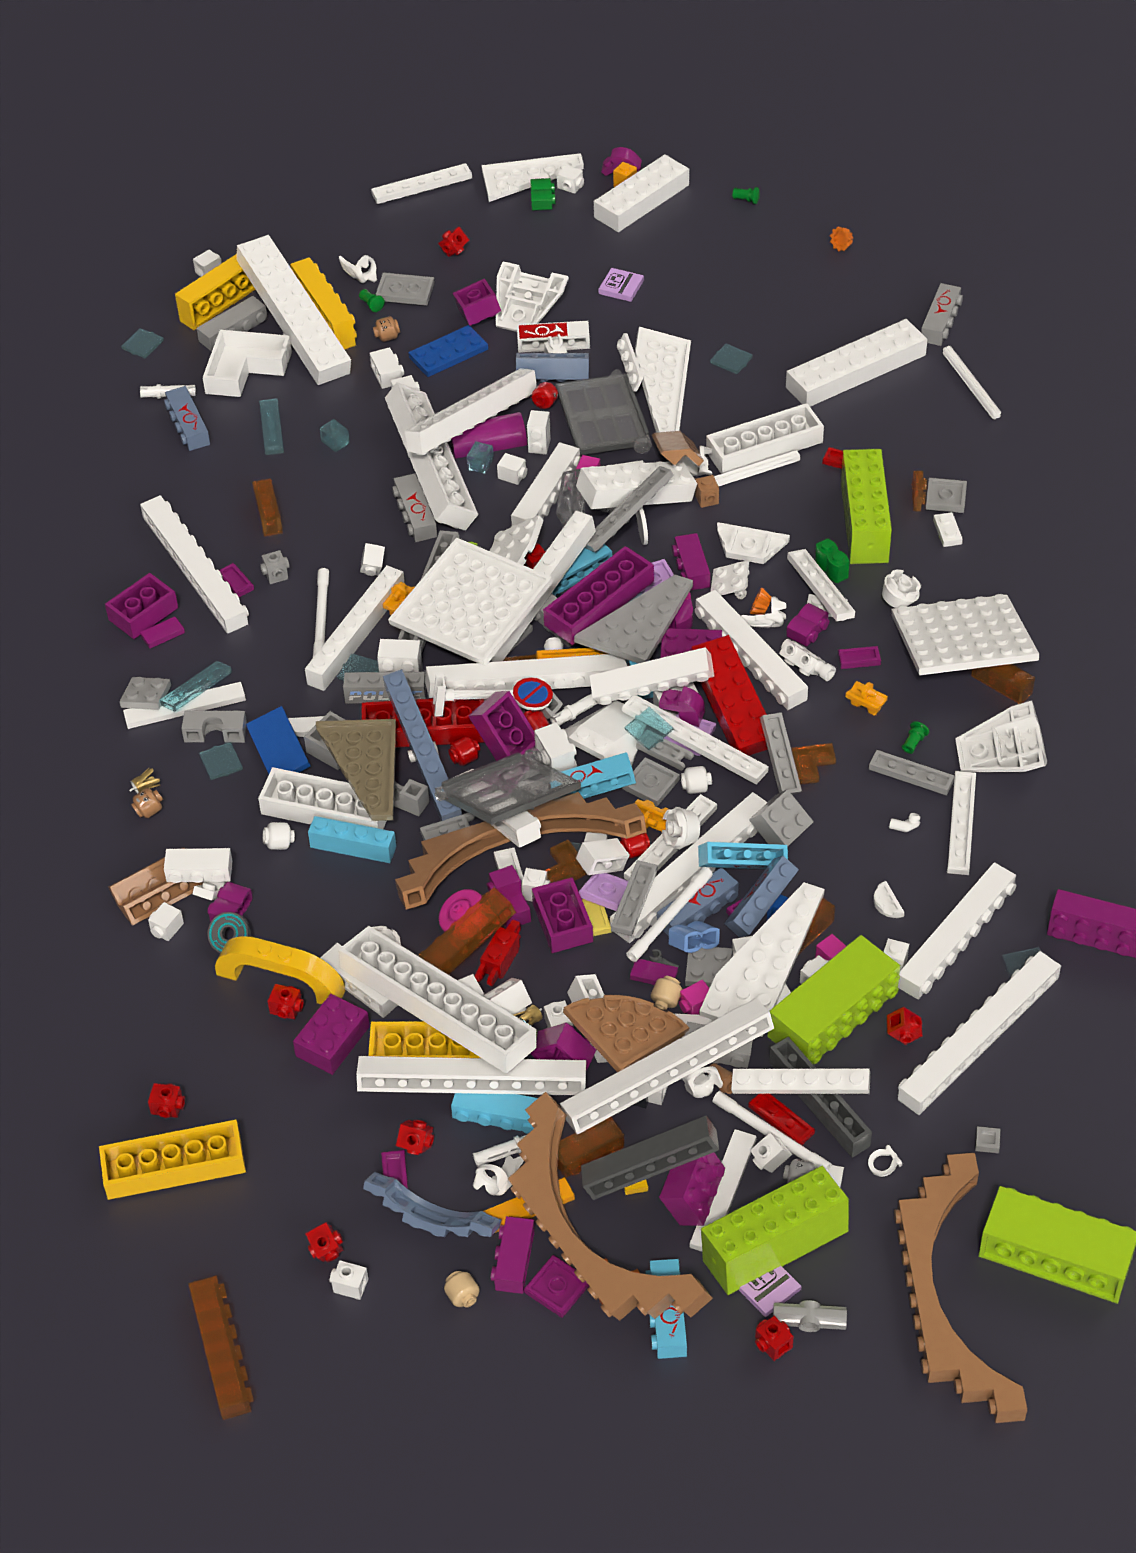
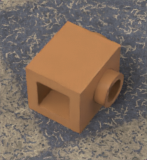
(707, 491)

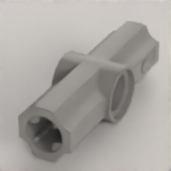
(811, 1315)

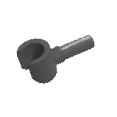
(659, 959)

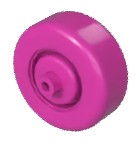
(457, 906)

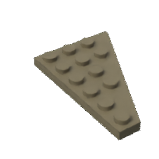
(366, 759)

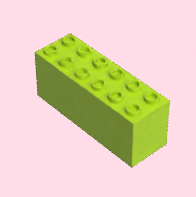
(866, 506)
(836, 999)
(775, 1229)
(1058, 1244)

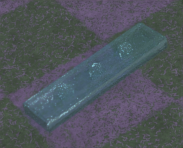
(271, 426)
(195, 686)

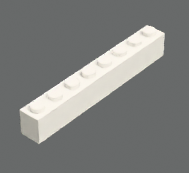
(352, 630)
(752, 650)
(956, 931)

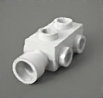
(806, 660)

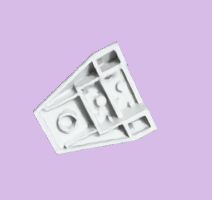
(525, 296)
(604, 733)
(1004, 743)

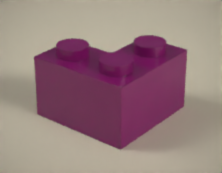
(509, 885)
(563, 1043)

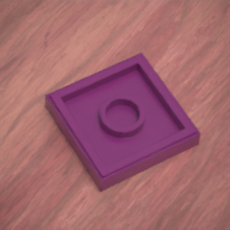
(556, 1286)

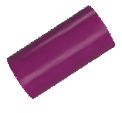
(499, 431)

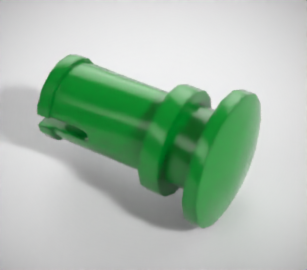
(747, 194)
(374, 301)
(916, 734)

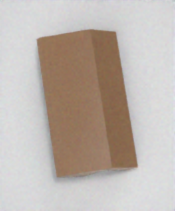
(675, 445)
(147, 890)

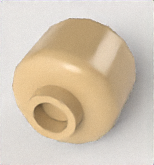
(666, 992)
(461, 1289)

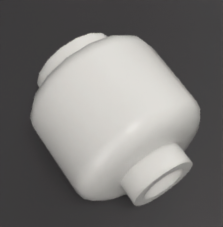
(696, 780)
(278, 836)

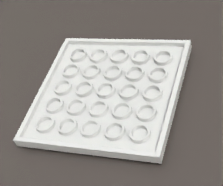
(470, 601)
(964, 634)

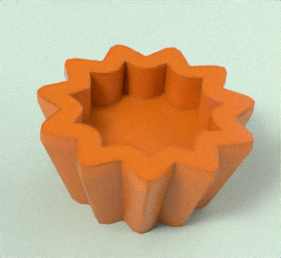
(841, 238)
(760, 603)

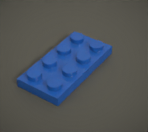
(448, 350)

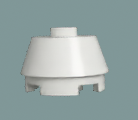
(900, 589)
(681, 827)

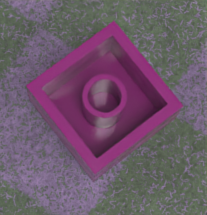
(477, 302)

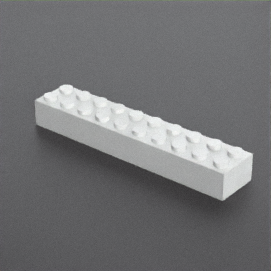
(293, 310)
(436, 469)
(438, 999)

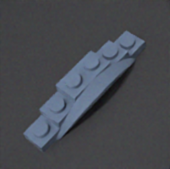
(426, 1215)

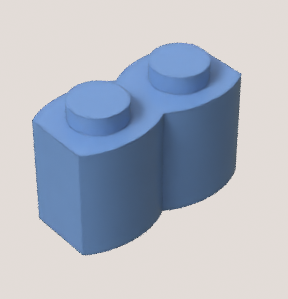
(694, 936)

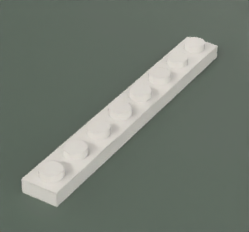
(702, 742)

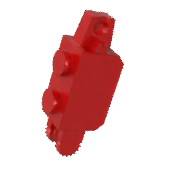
(500, 953)

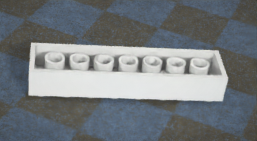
(856, 363)

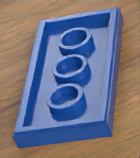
(277, 742)

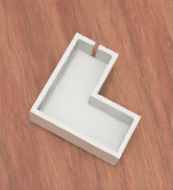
(244, 353)

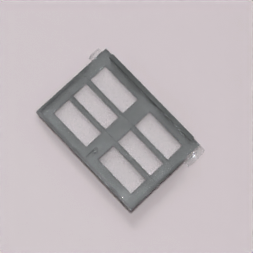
(603, 414)
(506, 787)

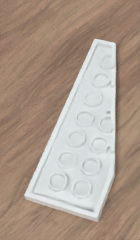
(664, 371)
(517, 540)
(766, 958)

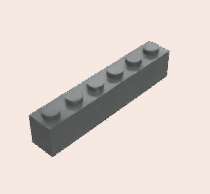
(828, 1108)
(649, 1157)

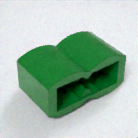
(542, 193)
(832, 560)

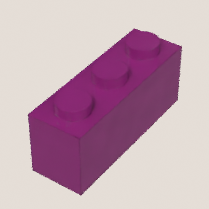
(691, 560)
(513, 1255)

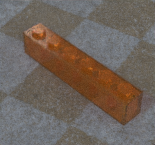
(469, 932)
(220, 1348)

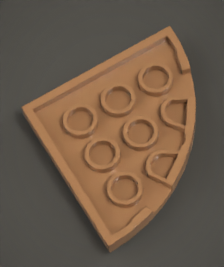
(624, 1027)

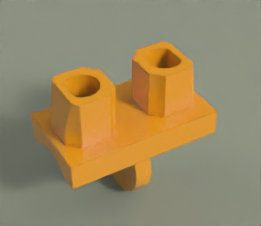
(398, 595)
(867, 697)
(652, 815)

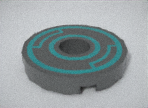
(220, 923)

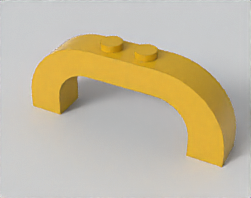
(282, 960)

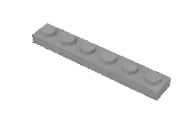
(629, 507)

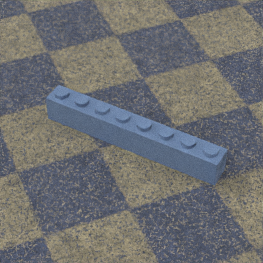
(419, 740)

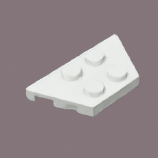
(750, 543)

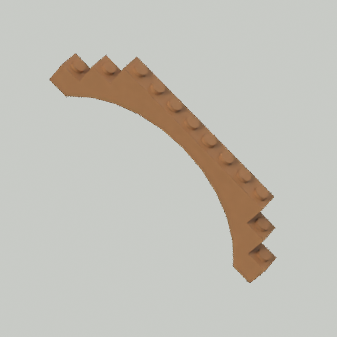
(562, 814)
(614, 1286)
(943, 1351)

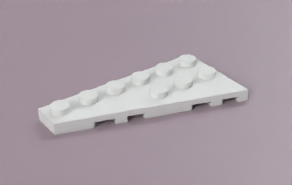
(515, 176)

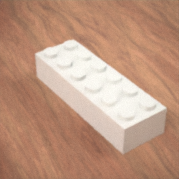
(641, 193)
(765, 438)
(612, 484)
(303, 796)

